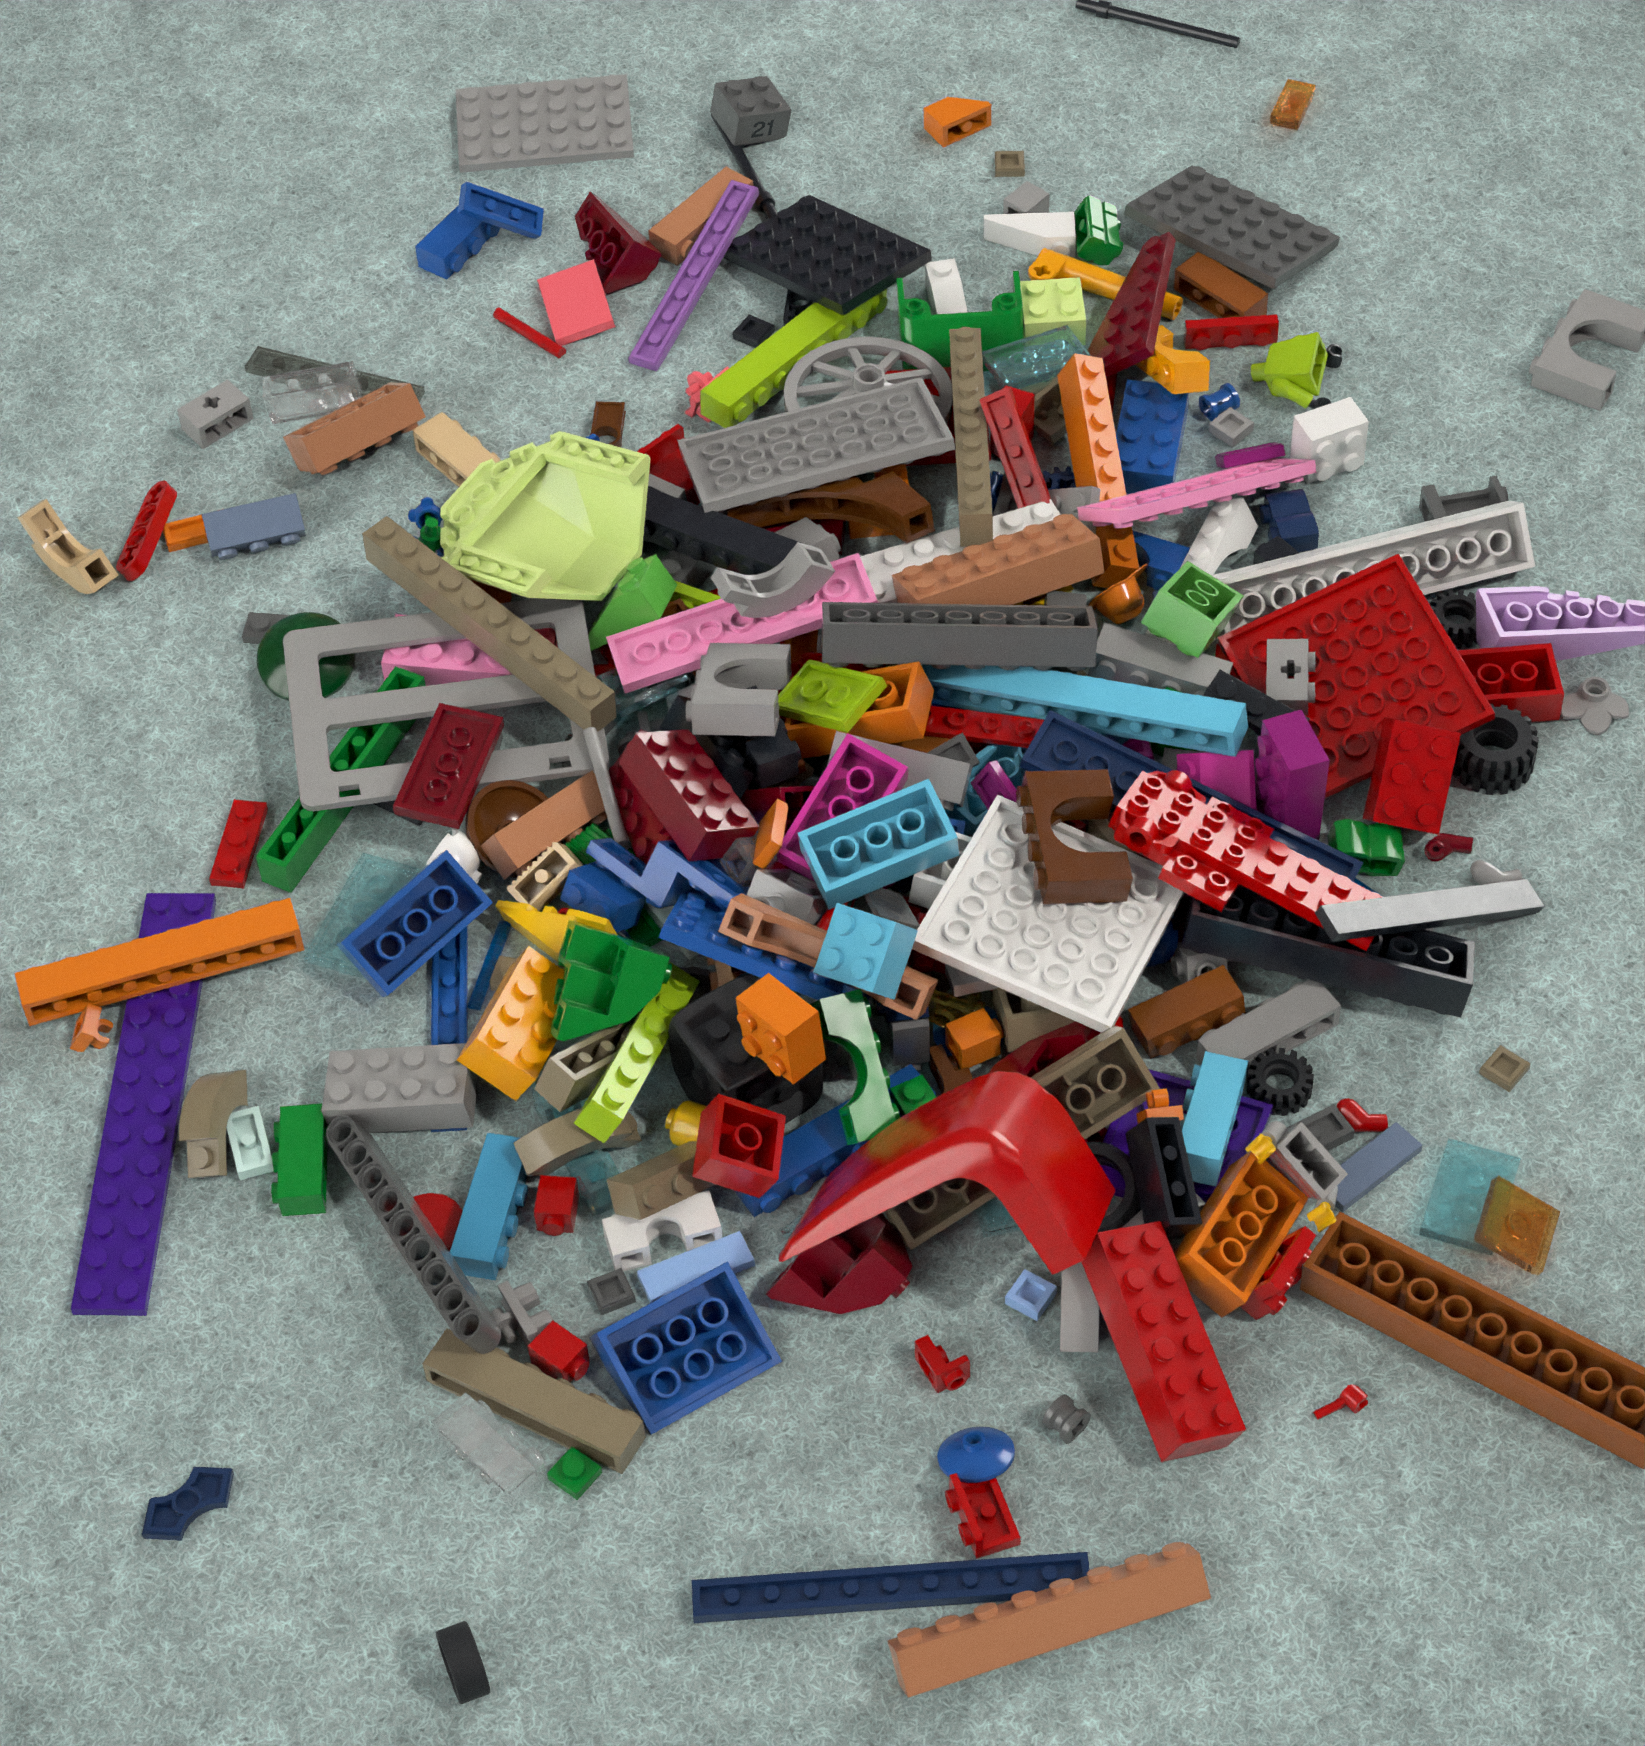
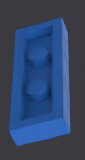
(500, 210)

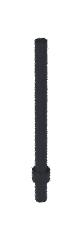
(1105, 9)
(765, 200)

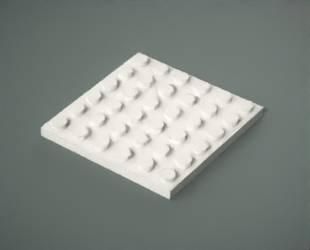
(1057, 955)

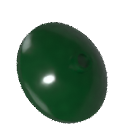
(271, 659)

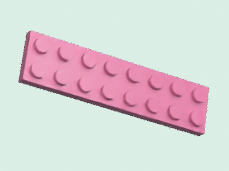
(1196, 492)
(679, 640)

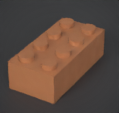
(354, 428)

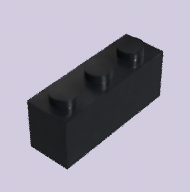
(1163, 1175)

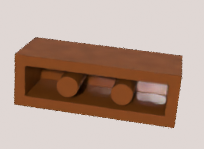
(1219, 288)
(1186, 1012)

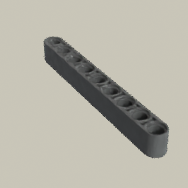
(414, 1235)

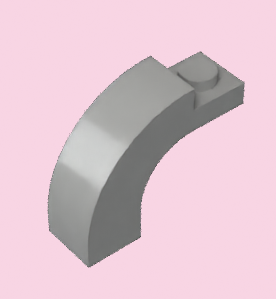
(779, 589)
(1078, 1312)

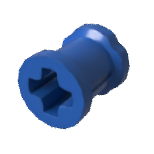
(1221, 396)

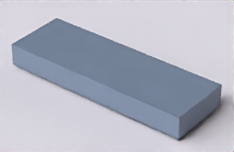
(1375, 1164)

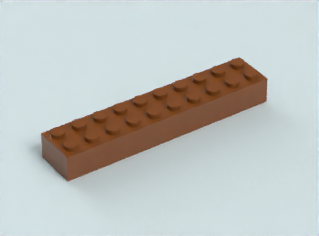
(1481, 1335)

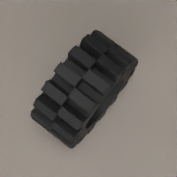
(1457, 605)
(1286, 1065)

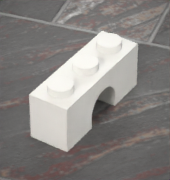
(690, 1220)

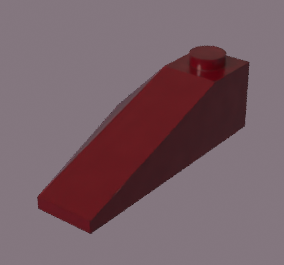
(616, 246)

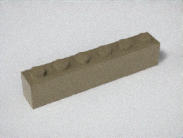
(537, 1401)

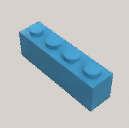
(491, 1209)

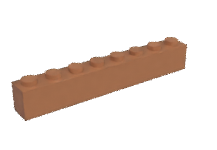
(1048, 1618)

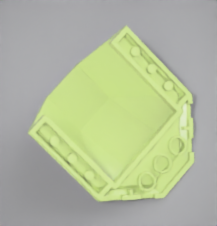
(550, 519)

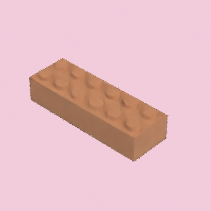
(1007, 568)

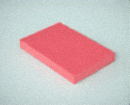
(576, 303)

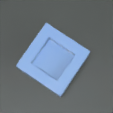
(1030, 1295)

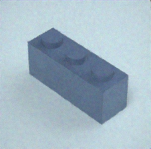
(254, 526)

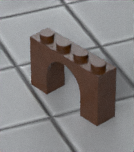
(1060, 871)

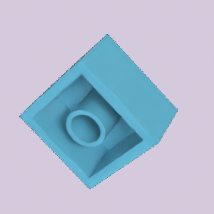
(865, 951)

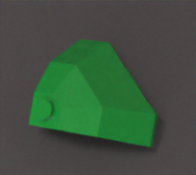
(603, 980)

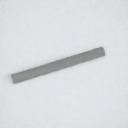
(605, 786)

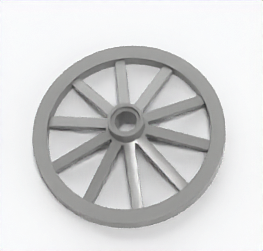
(866, 375)

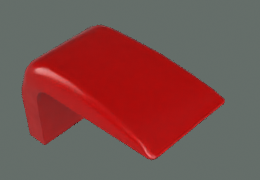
(988, 1131)

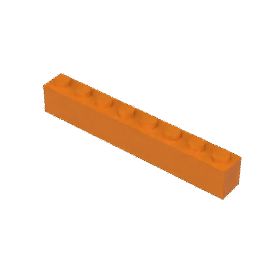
(1096, 457)
(159, 961)

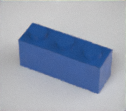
(453, 243)

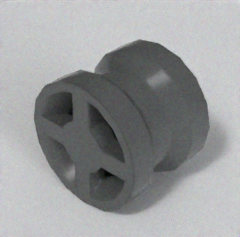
(1066, 1418)

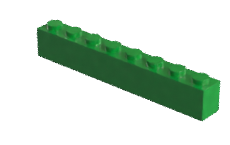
(304, 832)

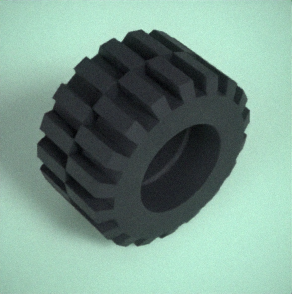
(1503, 768)

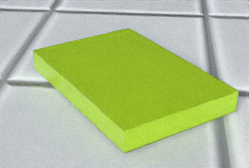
(829, 695)

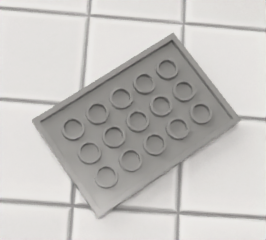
(544, 123)

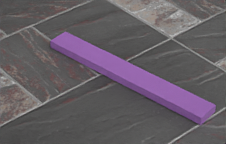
(694, 275)

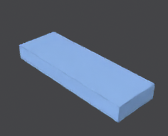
(679, 1270)

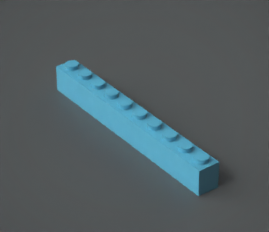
(1096, 704)

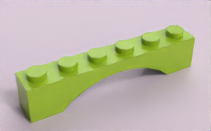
(635, 1058)

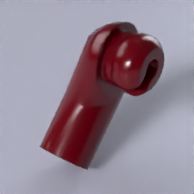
(1445, 844)

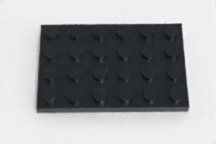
(827, 254)

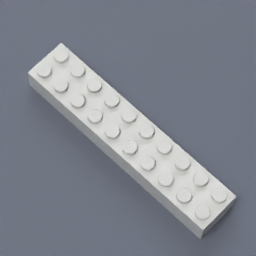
(1436, 552)

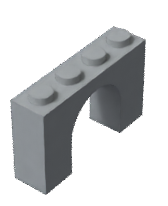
(1587, 318)
(720, 696)

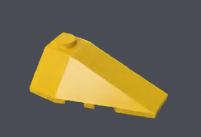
(547, 927)

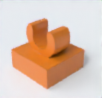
(87, 1030)
(1159, 1106)

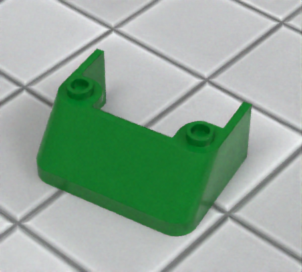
(931, 332)

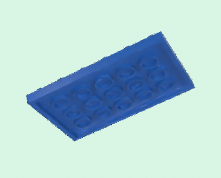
(695, 927)

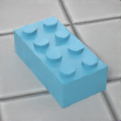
(878, 843)

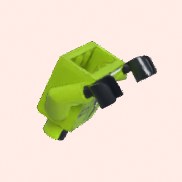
(1297, 368)

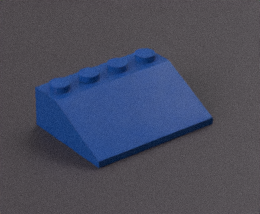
(686, 1348)

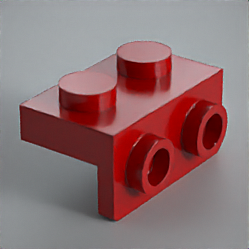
(983, 1516)

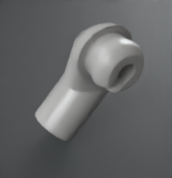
(1486, 873)

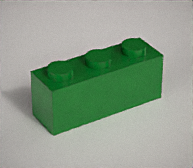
(300, 1160)

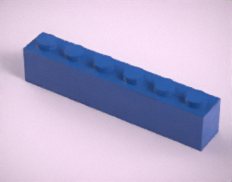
(812, 1154)

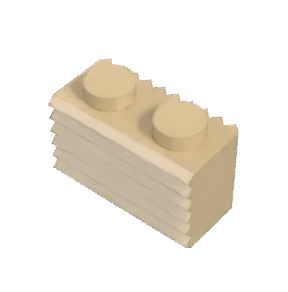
(545, 877)

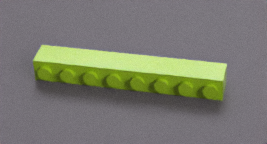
(766, 368)

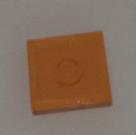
(1517, 1225)

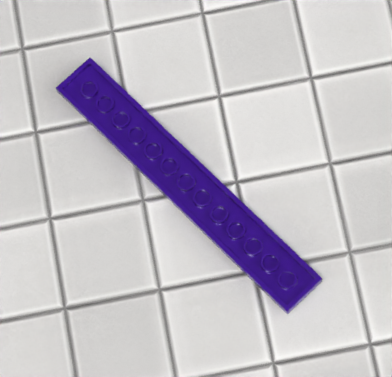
(140, 1130)

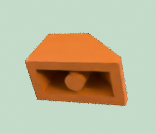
(956, 119)

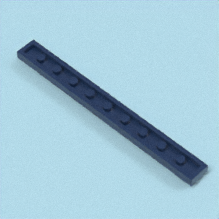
(880, 1587)

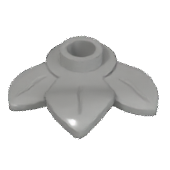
(1594, 709)

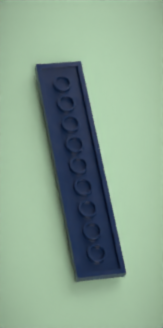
(1070, 746)

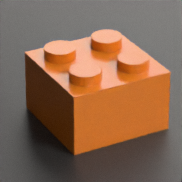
(780, 1028)

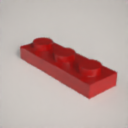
(1231, 332)
(238, 844)

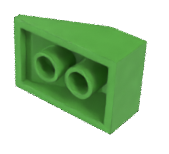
(635, 600)

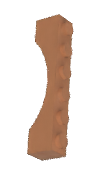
(794, 938)

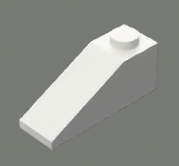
(1033, 231)
(944, 287)

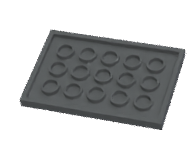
(1232, 226)

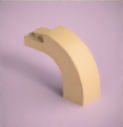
(62, 553)

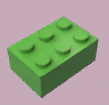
(1191, 609)

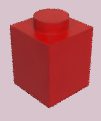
(556, 1204)
(559, 1353)

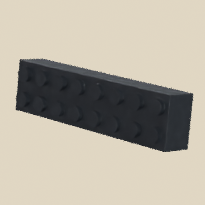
(1404, 967)

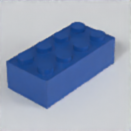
(1150, 434)
(414, 923)

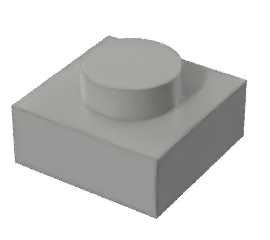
(1231, 427)

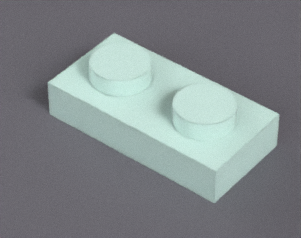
(249, 1143)

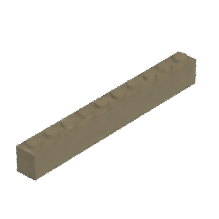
(970, 437)
(489, 625)

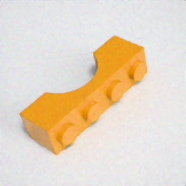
(1176, 369)

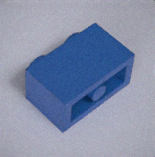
(603, 895)

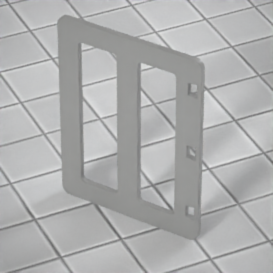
(316, 716)

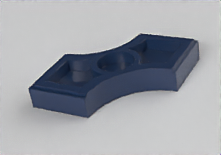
(172, 1514)

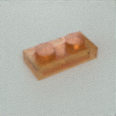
(1292, 104)

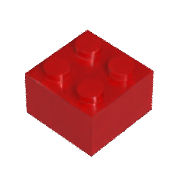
(739, 1146)

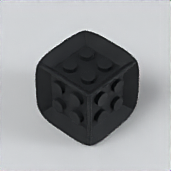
(712, 1060)

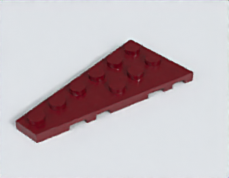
(1134, 317)

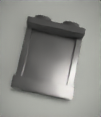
(1436, 507)

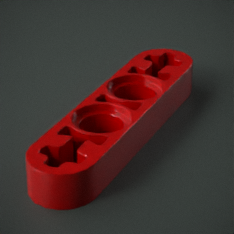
(146, 530)

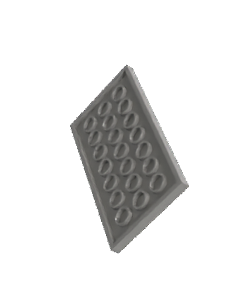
(815, 445)

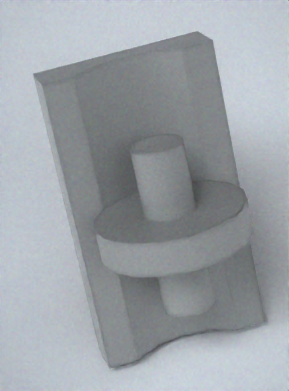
(516, 1303)

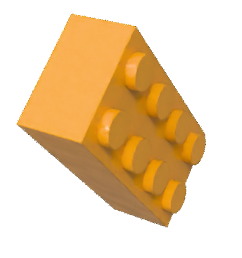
(516, 1026)

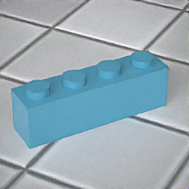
(1211, 1113)

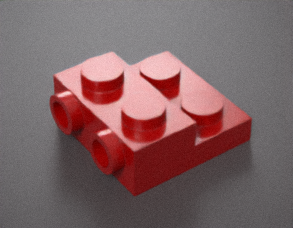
(1280, 1274)

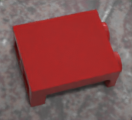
(668, 463)

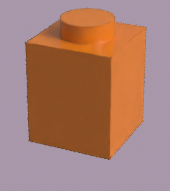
(973, 1038)

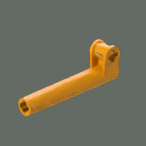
(1093, 278)

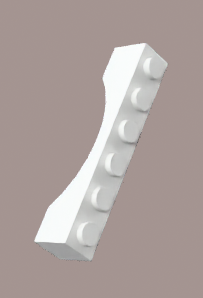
(1224, 531)

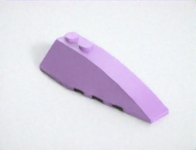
(1566, 621)

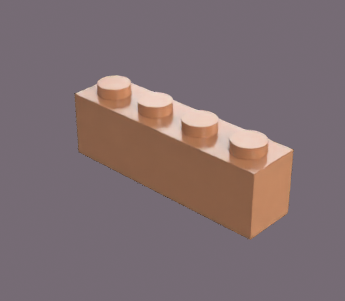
(682, 226)
(551, 821)

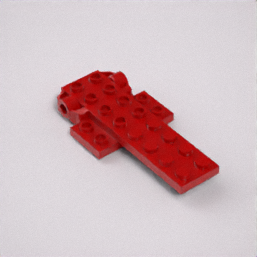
(1217, 848)

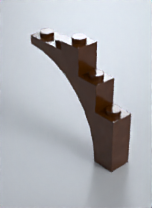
(882, 502)

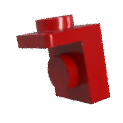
(937, 1367)

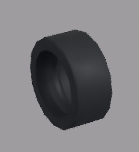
(463, 1662)

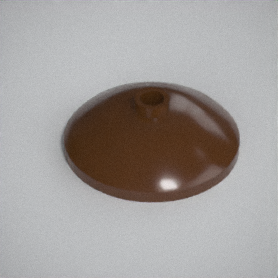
(496, 808)

